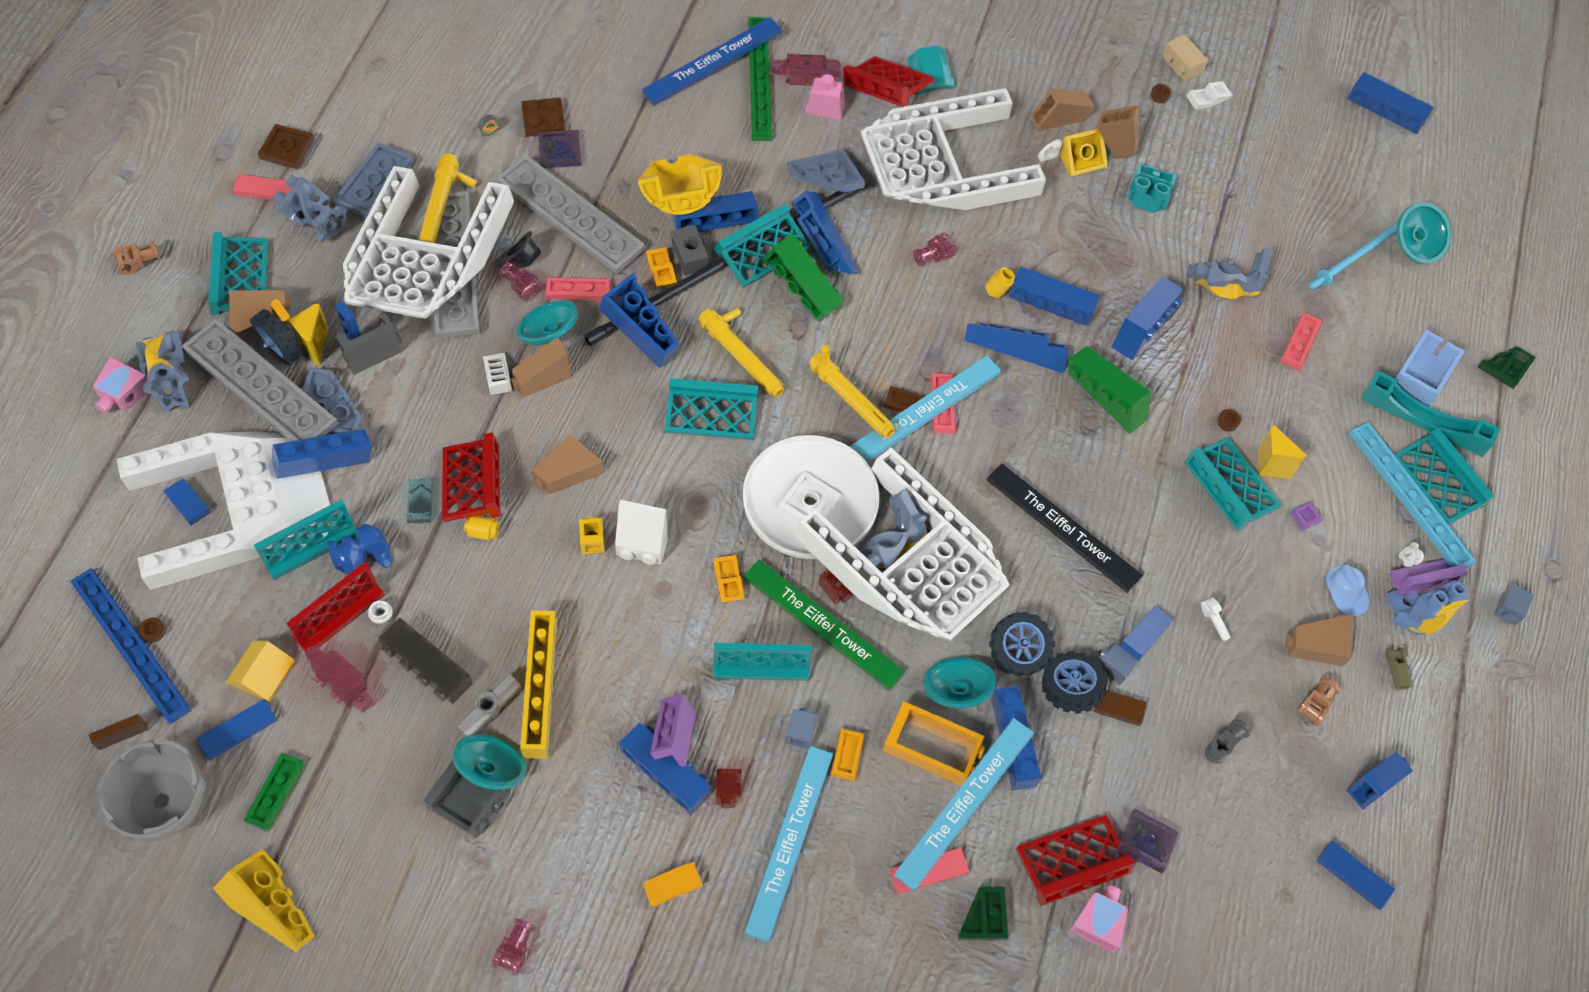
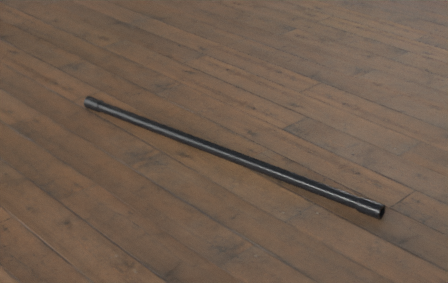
(602, 331)

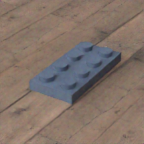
(367, 181)

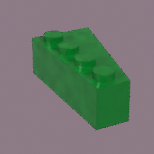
(803, 277)
(1111, 388)

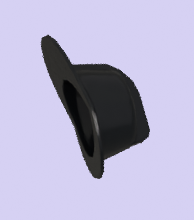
(521, 253)

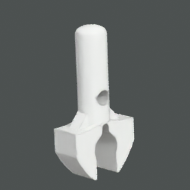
(1211, 609)

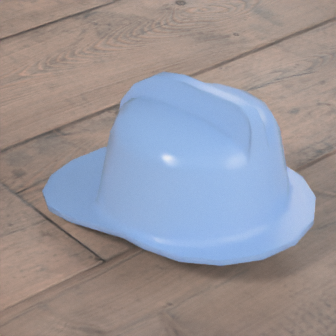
(1348, 590)

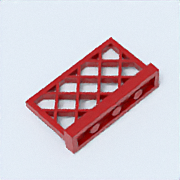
(882, 86)
(490, 461)
(336, 616)
(1079, 880)

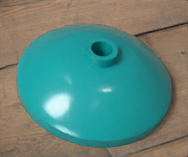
(1431, 233)
(547, 322)
(959, 682)
(489, 762)

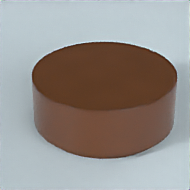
(1160, 93)
(1228, 420)
(152, 630)

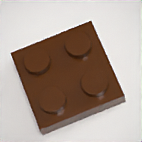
(542, 116)
(286, 146)

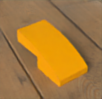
(660, 267)
(728, 579)
(672, 884)

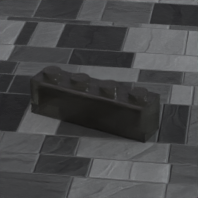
(425, 661)

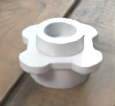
(1411, 555)

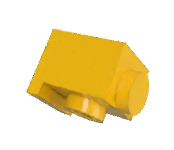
(591, 535)

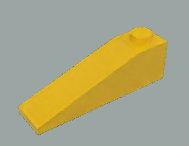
(261, 897)

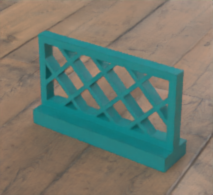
(749, 233)
(218, 268)
(718, 392)
(1459, 470)
(1221, 489)
(305, 549)
(761, 661)

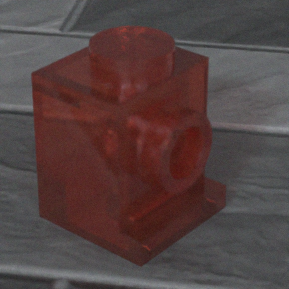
(835, 592)
(727, 788)

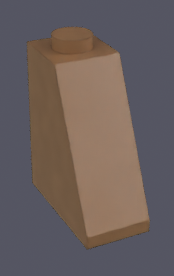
(1061, 108)
(1120, 130)
(247, 303)
(542, 369)
(566, 466)
(1322, 641)

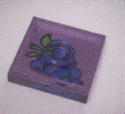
(559, 149)
(1148, 841)

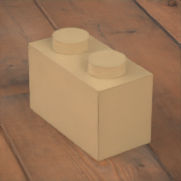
(1185, 58)

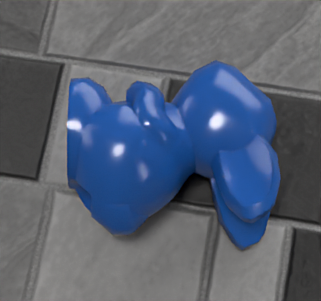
(352, 552)

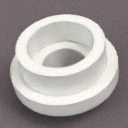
(380, 606)

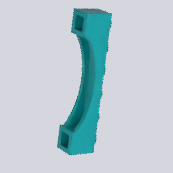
(1469, 434)

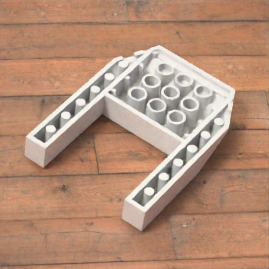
(918, 165)
(414, 274)
(254, 497)
(937, 581)

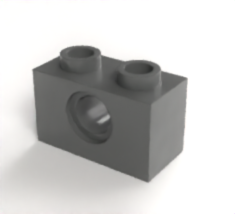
(683, 241)

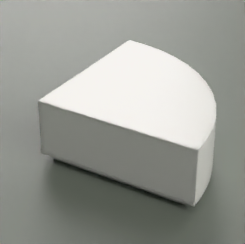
(1050, 151)

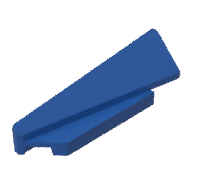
(823, 233)
(1019, 343)

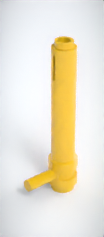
(444, 176)
(720, 331)
(830, 374)

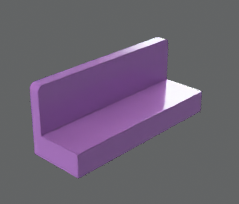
(1425, 577)
(673, 729)

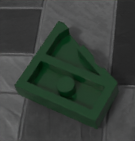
(1508, 366)
(986, 916)

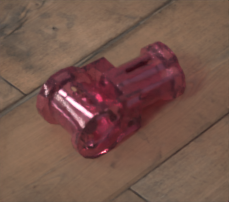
(937, 248)
(521, 281)
(513, 950)

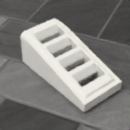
(498, 386)

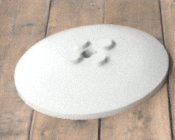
(804, 469)

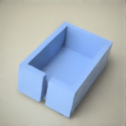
(1426, 373)

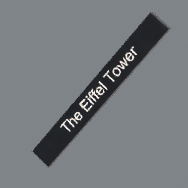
(1064, 528)

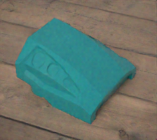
(932, 62)
(1151, 188)

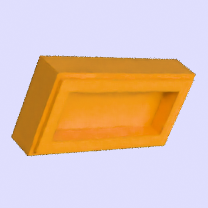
(280, 312)
(847, 755)

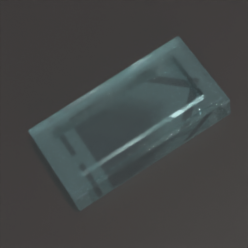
(419, 500)

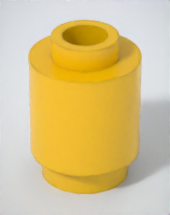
(1000, 282)
(482, 527)

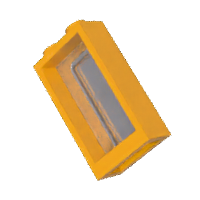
(934, 743)

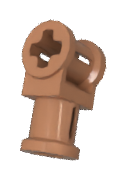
(134, 257)
(1317, 703)

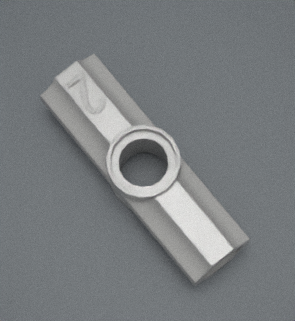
(498, 695)

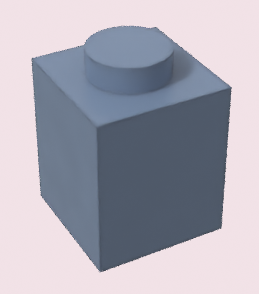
(1513, 605)
(1117, 663)
(801, 728)

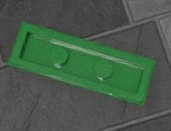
(274, 792)

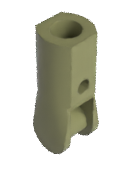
(1399, 670)

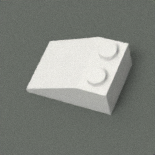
(641, 532)

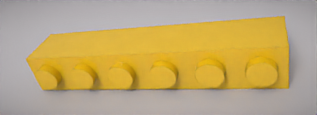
(539, 685)

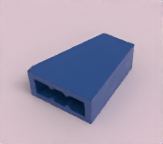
(1379, 780)

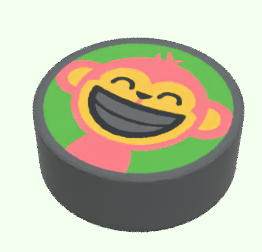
(488, 125)

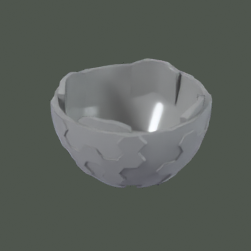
(137, 782)

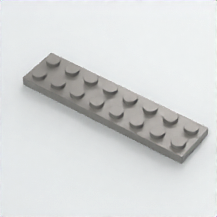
(571, 214)
(460, 312)
(258, 383)

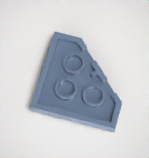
(827, 170)
(328, 393)

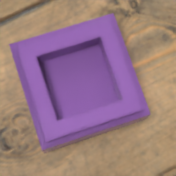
(1306, 516)

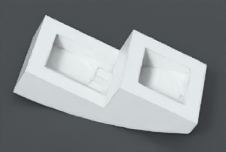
(1212, 95)

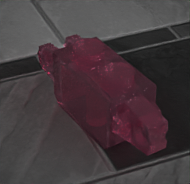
(804, 68)
(340, 677)

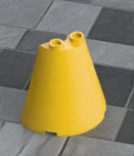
(680, 185)

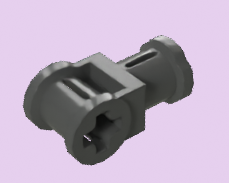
(1226, 741)

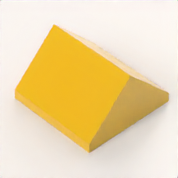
(1083, 152)
(310, 332)
(1278, 455)
(261, 670)

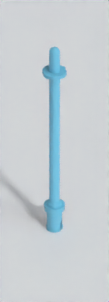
(1324, 276)

